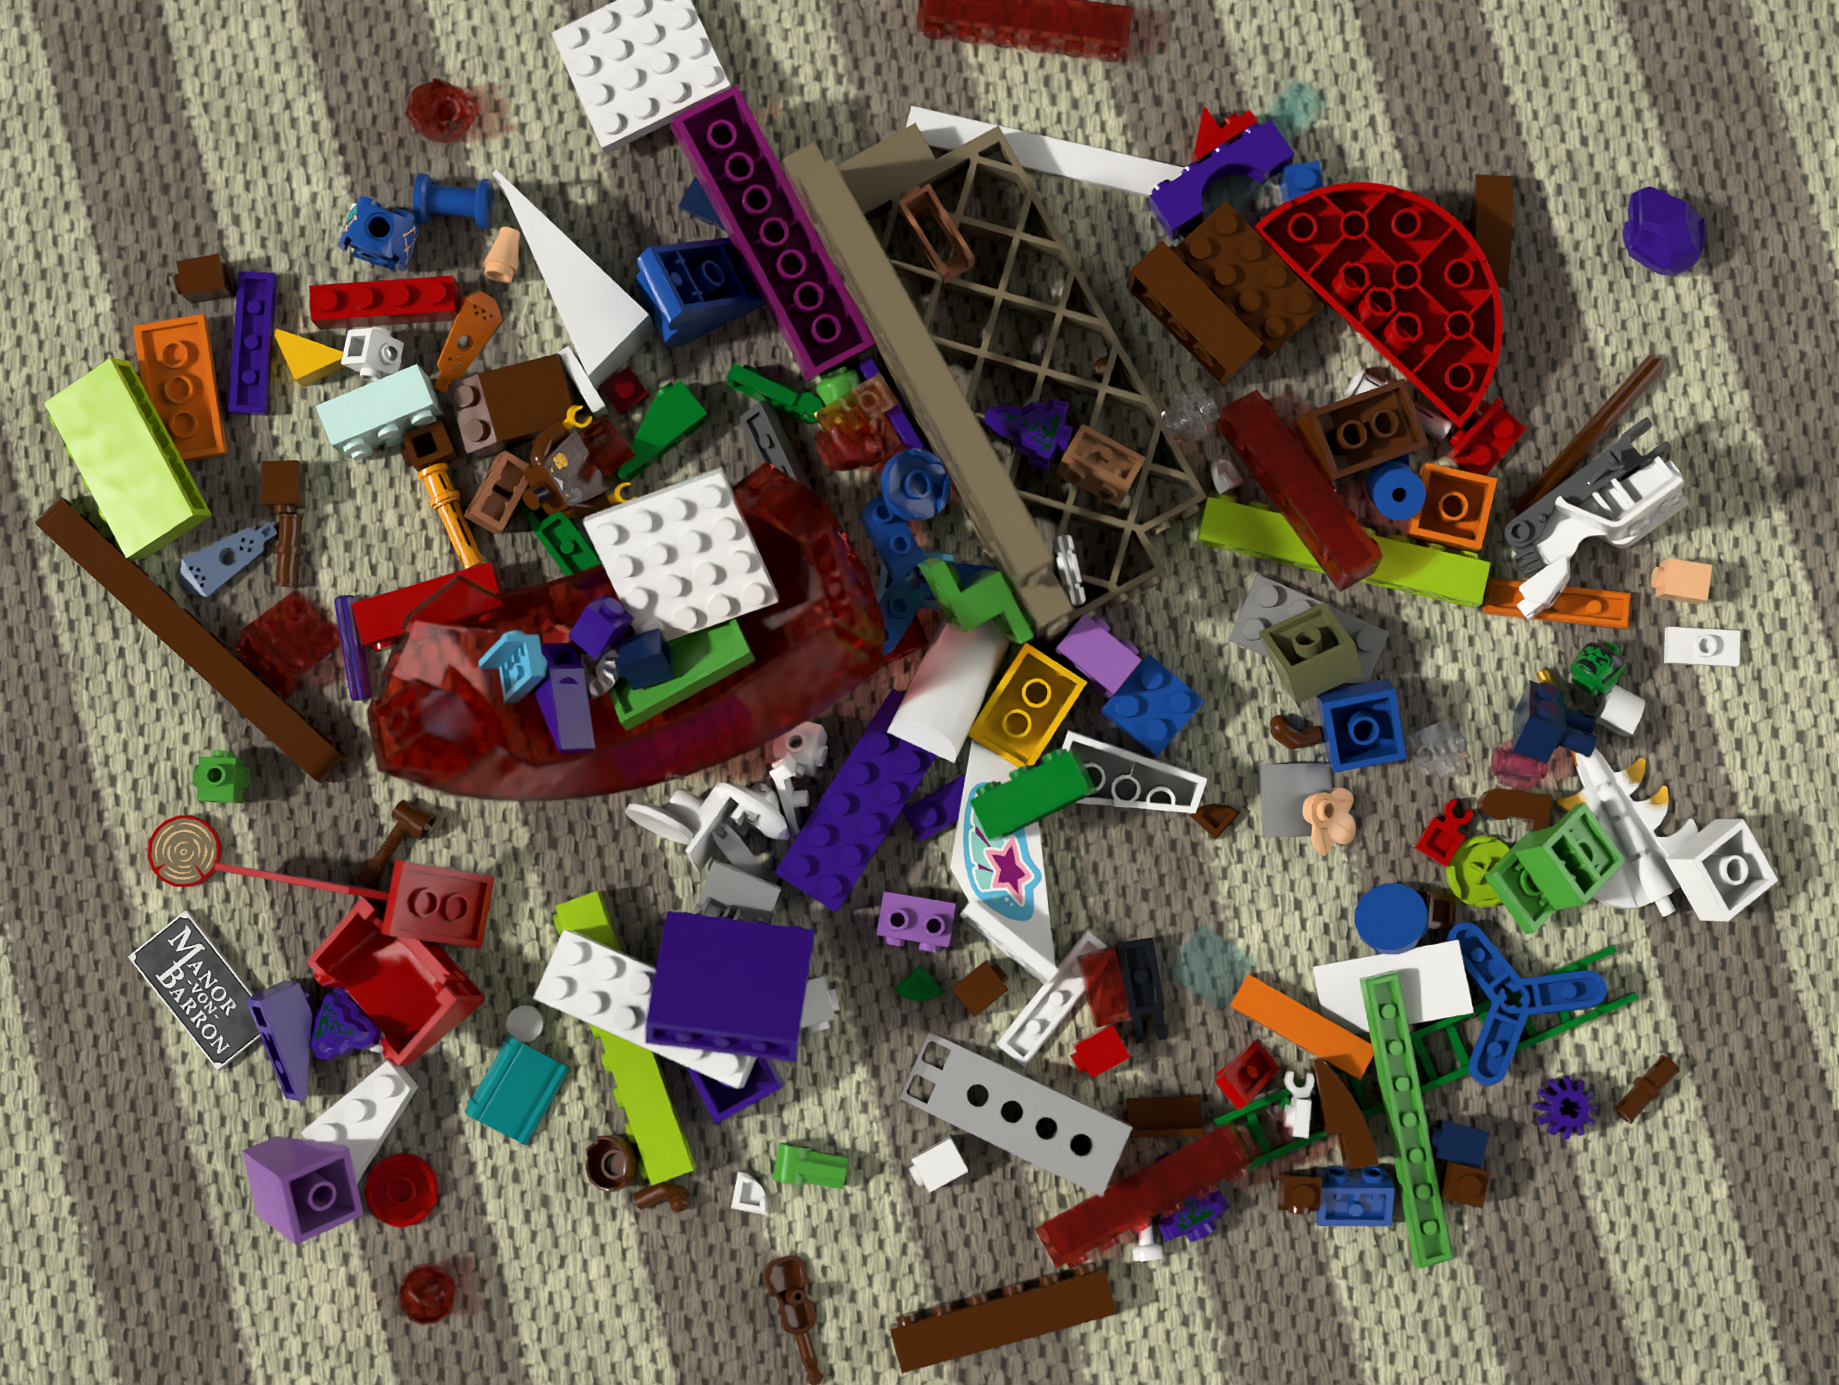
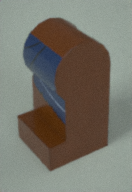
(1517, 805)

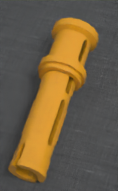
(445, 501)

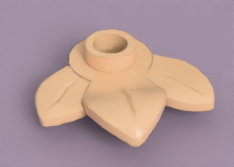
(1330, 818)

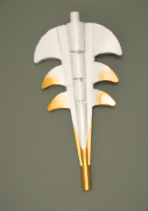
(1630, 826)

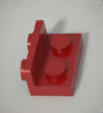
(1486, 440)

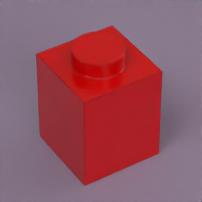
(1099, 1052)

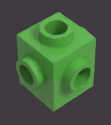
(230, 786)

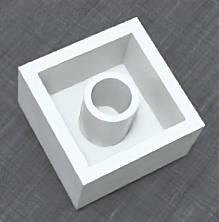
(1721, 869)

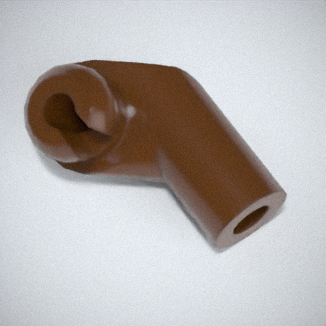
(1291, 736)

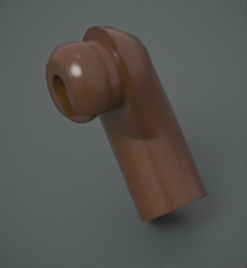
(663, 1191)

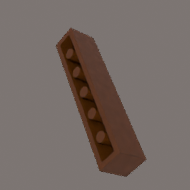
(1002, 1318)

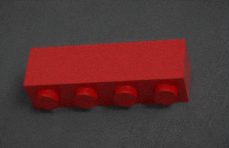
(384, 302)
(382, 616)

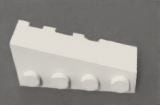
(1135, 779)

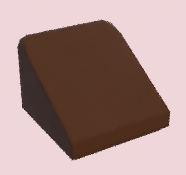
(1440, 909)

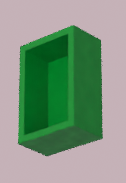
(1032, 794)

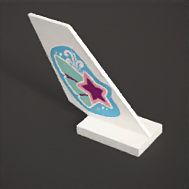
(1003, 876)

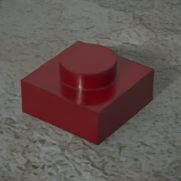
(624, 391)

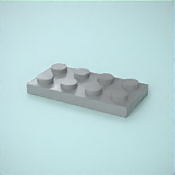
(1273, 603)

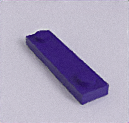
(253, 343)
(938, 808)

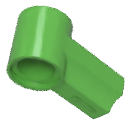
(804, 1166)

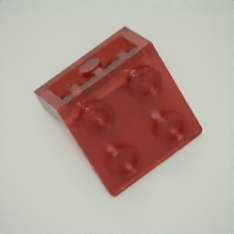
(288, 642)

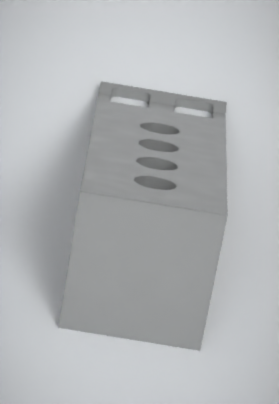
(1087, 1167)

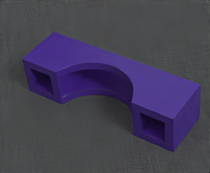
(1255, 155)

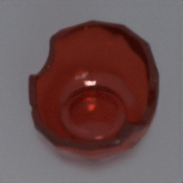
(423, 1306)

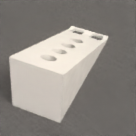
(594, 308)

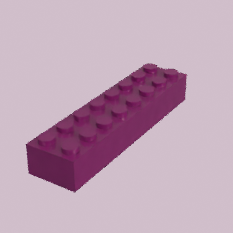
(771, 233)

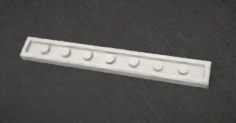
(1048, 153)

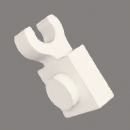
(1297, 1114)

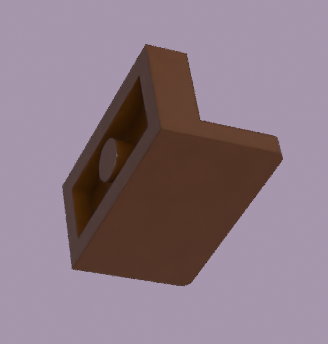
(1164, 1116)

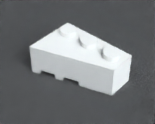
(365, 1115)

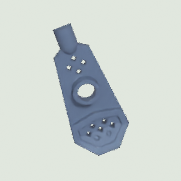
(214, 568)

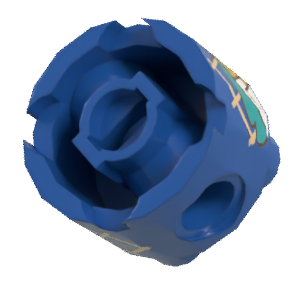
(393, 249)

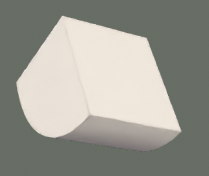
(1620, 711)

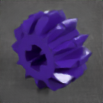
(1570, 1092)

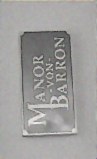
(199, 988)

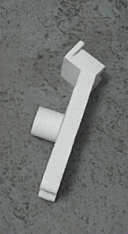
(790, 799)

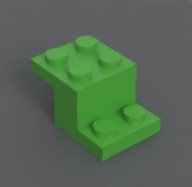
(977, 599)
(1555, 868)

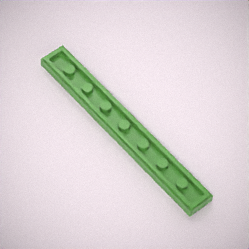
(1406, 1118)

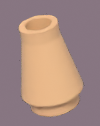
(502, 258)

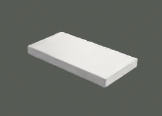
(1429, 977)

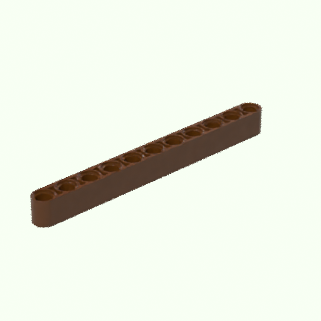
(189, 640)

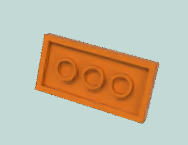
(182, 383)

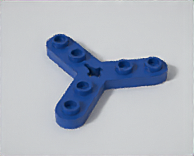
(901, 557)
(1539, 997)

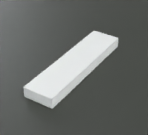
(1048, 1005)

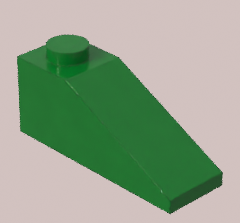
(666, 424)

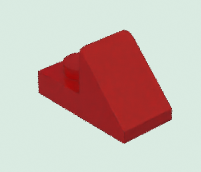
(1211, 135)
(1246, 1074)

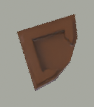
(1214, 818)

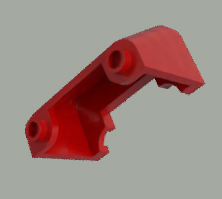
(398, 981)

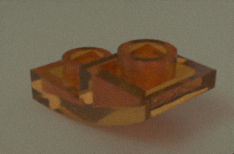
(857, 406)

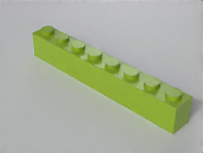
(1404, 566)
(636, 1070)

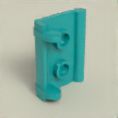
(517, 1090)

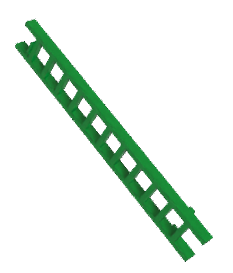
(1434, 1081)

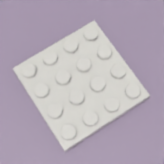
(639, 66)
(682, 557)

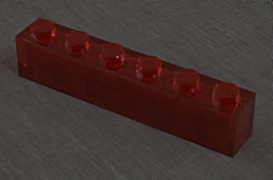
(1039, 24)
(1299, 490)
(1146, 1194)

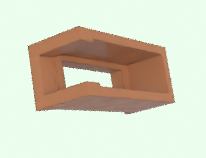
(919, 200)

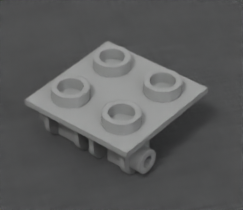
(736, 895)

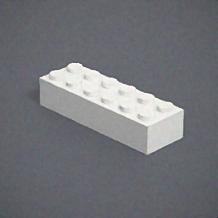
(615, 995)

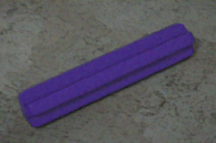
(352, 650)

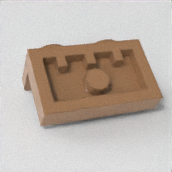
(1100, 465)

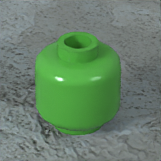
(836, 383)

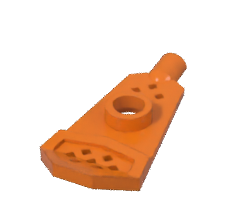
(475, 329)

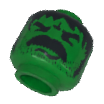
(1597, 668)

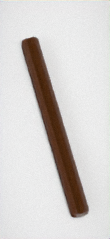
(1592, 432)

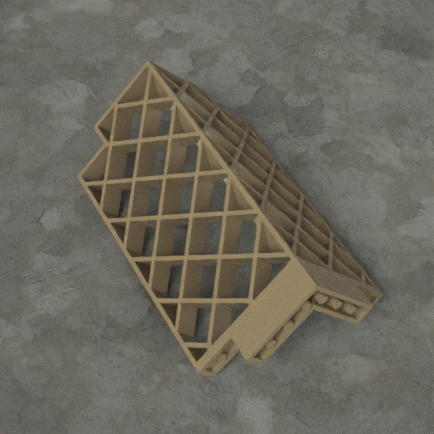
(870, 183)

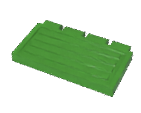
(698, 663)

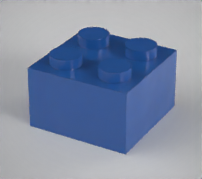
(1151, 706)
(1361, 725)

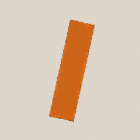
(1572, 606)
(1303, 1027)

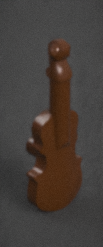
(787, 1282)

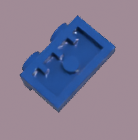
(1355, 1197)

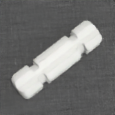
(1068, 569)

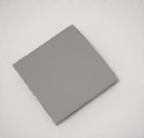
(1284, 793)

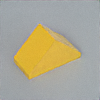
(307, 358)

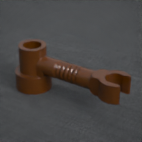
(410, 821)

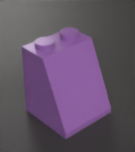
(302, 1186)

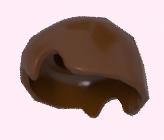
(622, 1167)

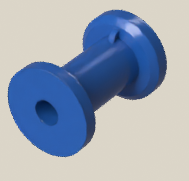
(453, 201)
(1402, 502)

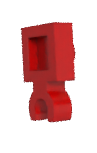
(1441, 838)

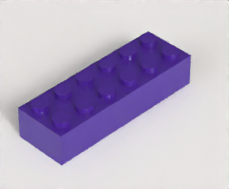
(856, 811)

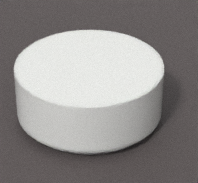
(525, 1023)

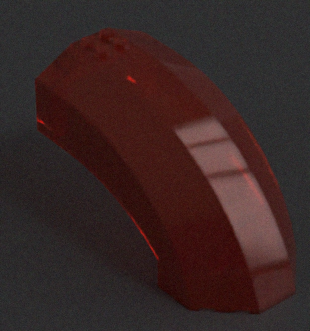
(448, 722)

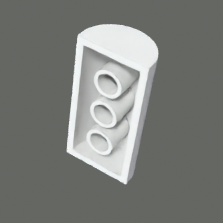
(950, 688)

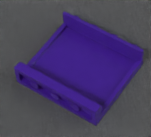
(729, 986)

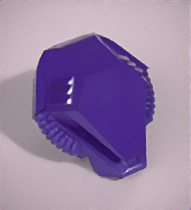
(1663, 232)

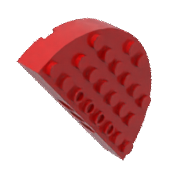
(1402, 281)

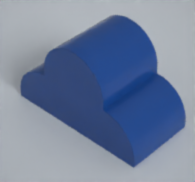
(694, 288)

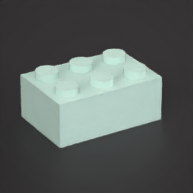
(380, 412)

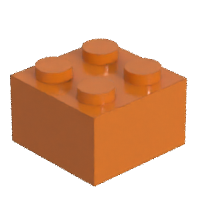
(1453, 508)

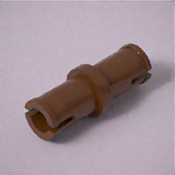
(288, 550)
(1646, 1089)

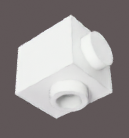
(819, 1005)

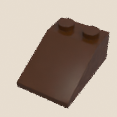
(510, 404)
(1362, 431)

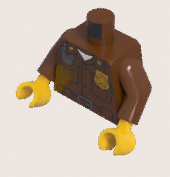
(565, 474)

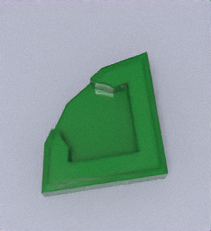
(919, 986)

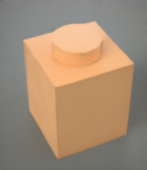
(1682, 581)

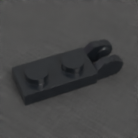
(1142, 985)

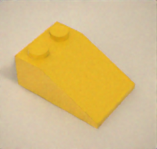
(1026, 707)

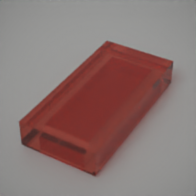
(606, 445)
(1103, 986)

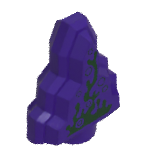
(1034, 430)
(341, 1027)
(1195, 1218)

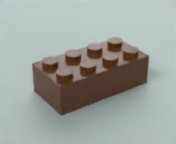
(1250, 277)
(1194, 313)

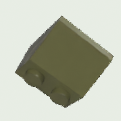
(1311, 653)

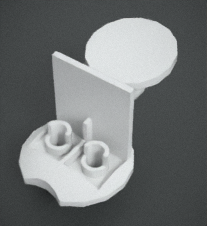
(693, 819)

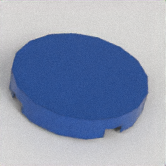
(915, 484)
(1391, 918)

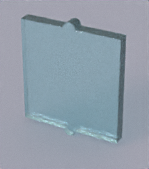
(1210, 967)

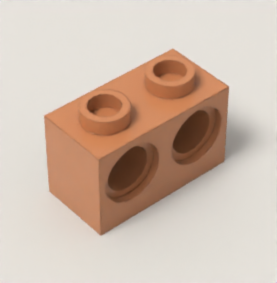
(498, 493)

